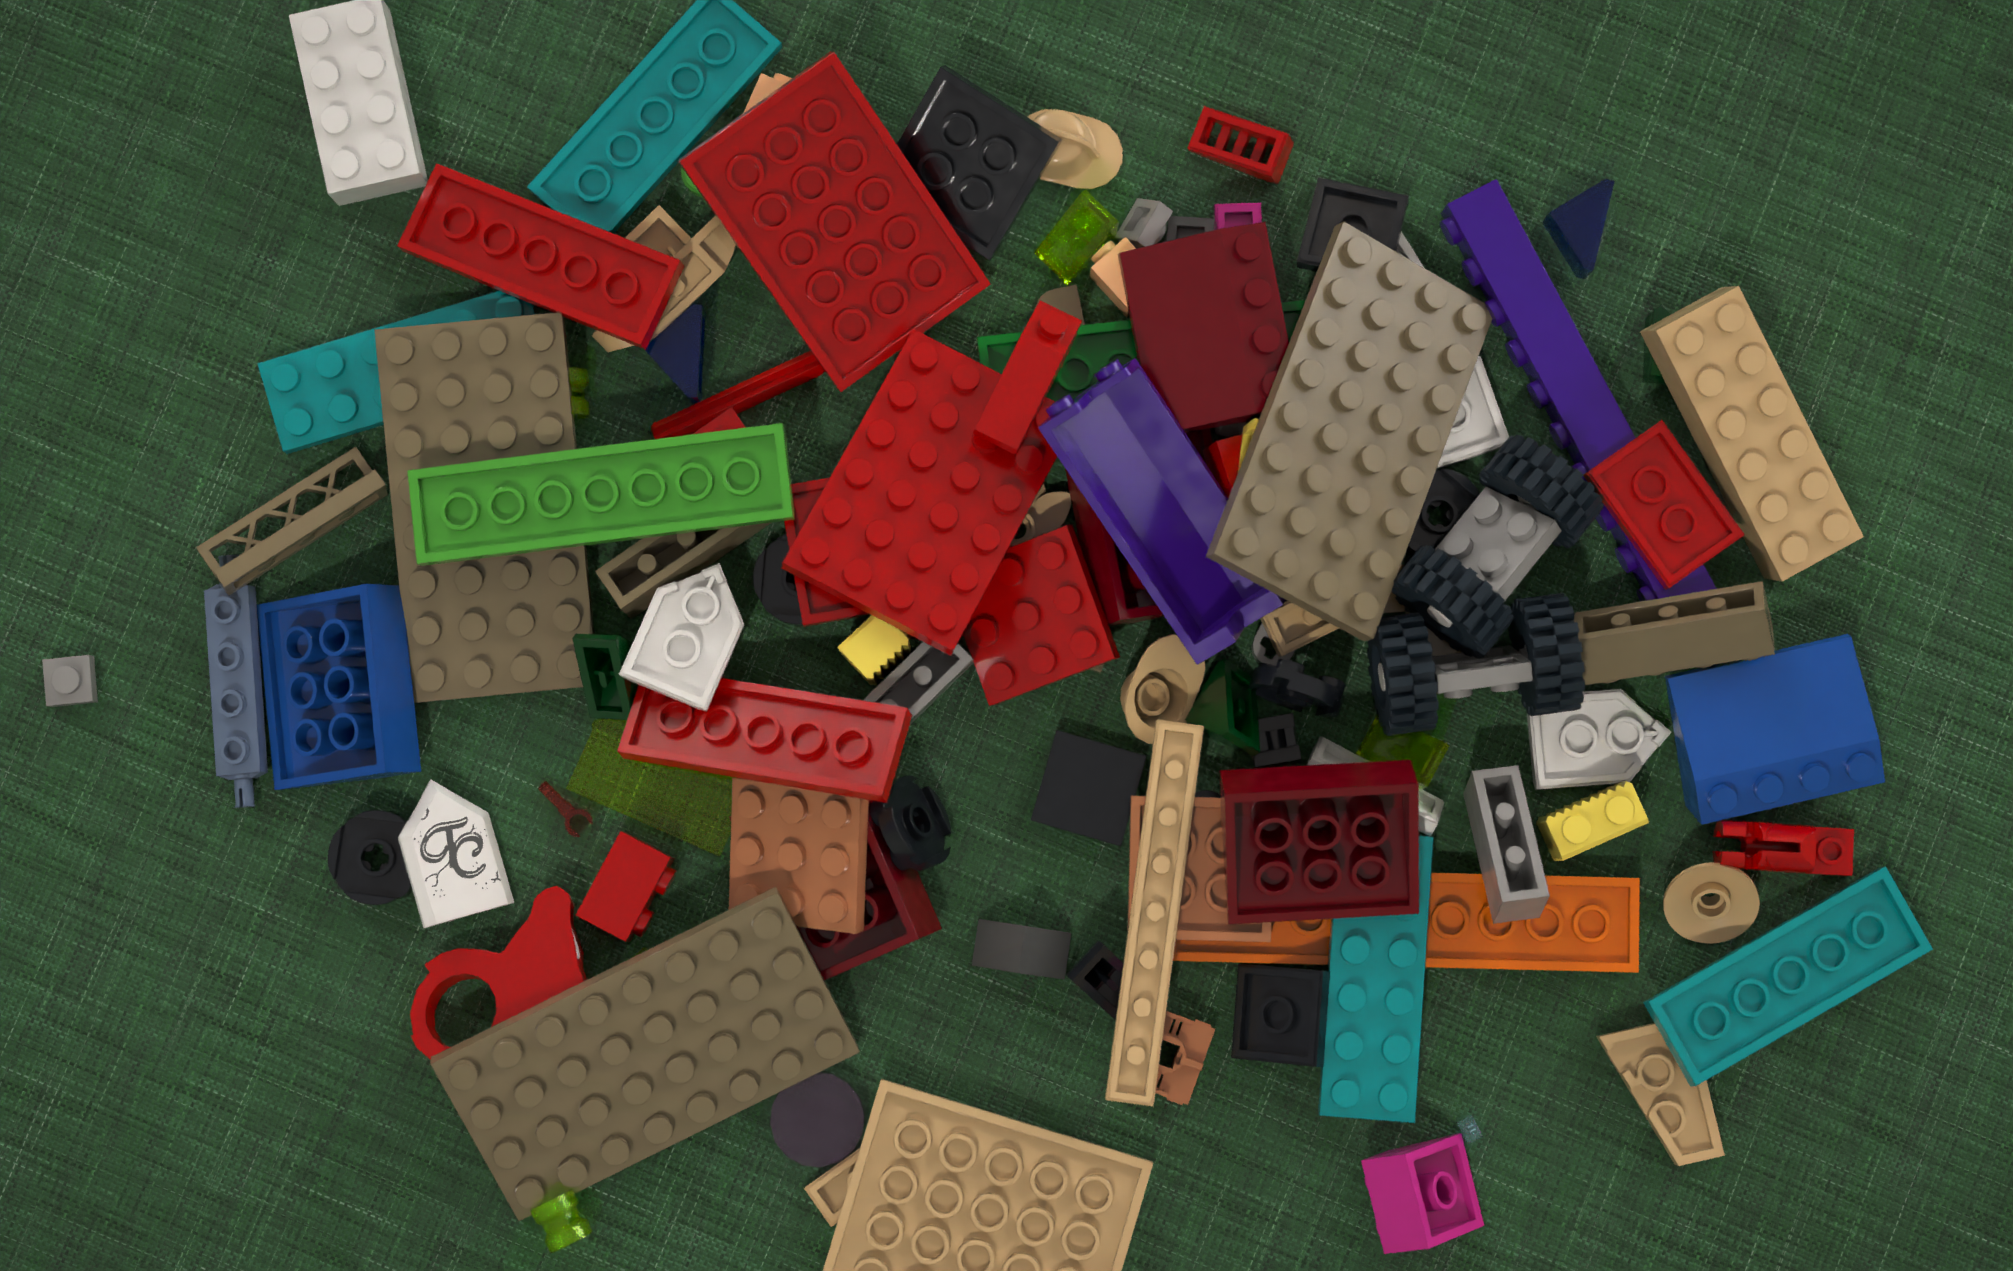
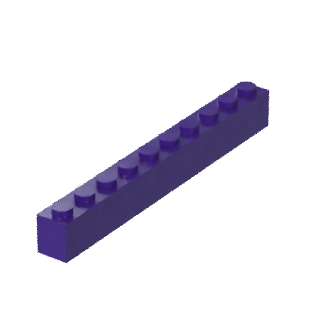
(1551, 353)

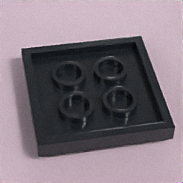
(975, 158)

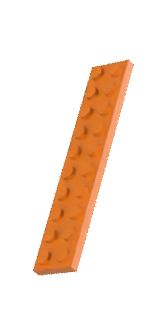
(1582, 928)

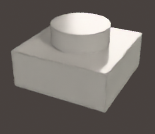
(1145, 223)
(70, 680)

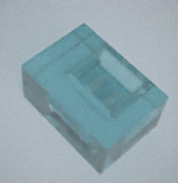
(1469, 1129)

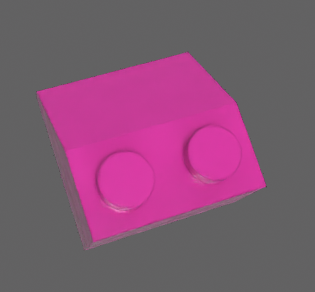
(1422, 1194)

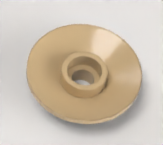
(1714, 917)

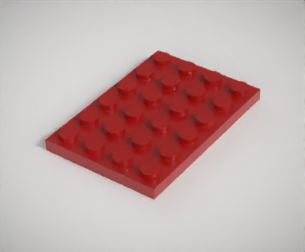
(834, 221)
(920, 500)

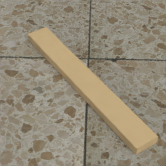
(1154, 913)

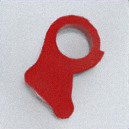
(533, 967)

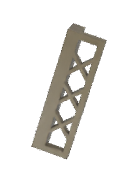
(295, 535)

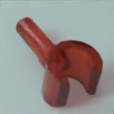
(564, 807)

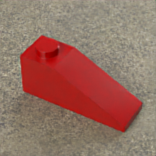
(1027, 377)

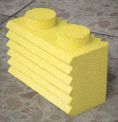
(875, 648)
(1592, 821)

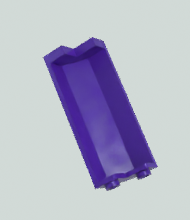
(1155, 504)

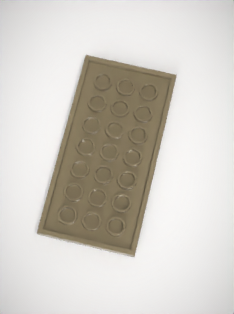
(468, 398)
(1351, 433)
(645, 1053)

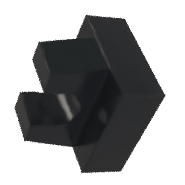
(1277, 741)

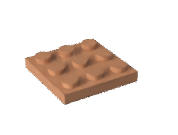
(805, 847)
(1204, 890)

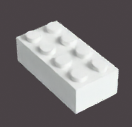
(358, 100)

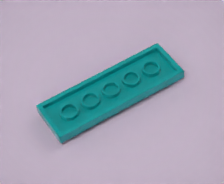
(656, 114)
(336, 385)
(1787, 976)
(1376, 1011)

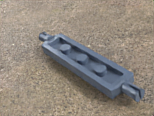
(236, 687)

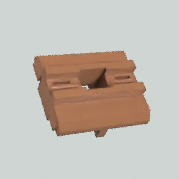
(1193, 1043)

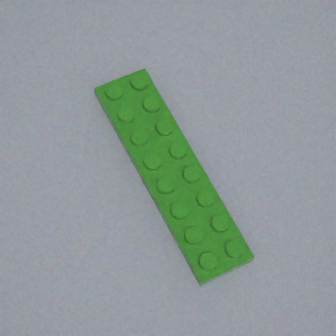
(601, 494)

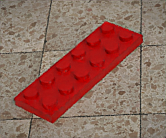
(541, 256)
(773, 738)

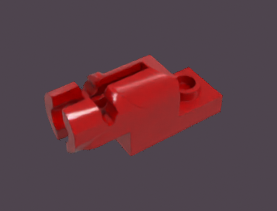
(1787, 848)

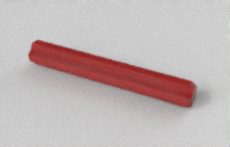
(740, 397)

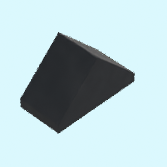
(1099, 976)

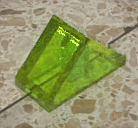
(1077, 237)
(1418, 747)

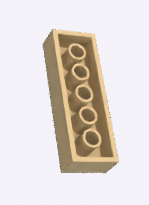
(1751, 433)

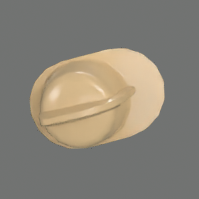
(1087, 154)
(1161, 687)

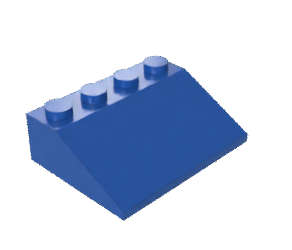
(338, 687)
(1773, 730)

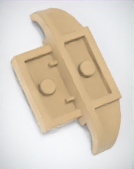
(704, 261)

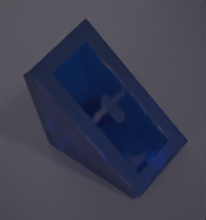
(1579, 227)
(681, 352)

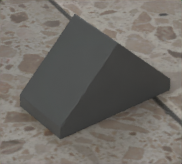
(1021, 949)

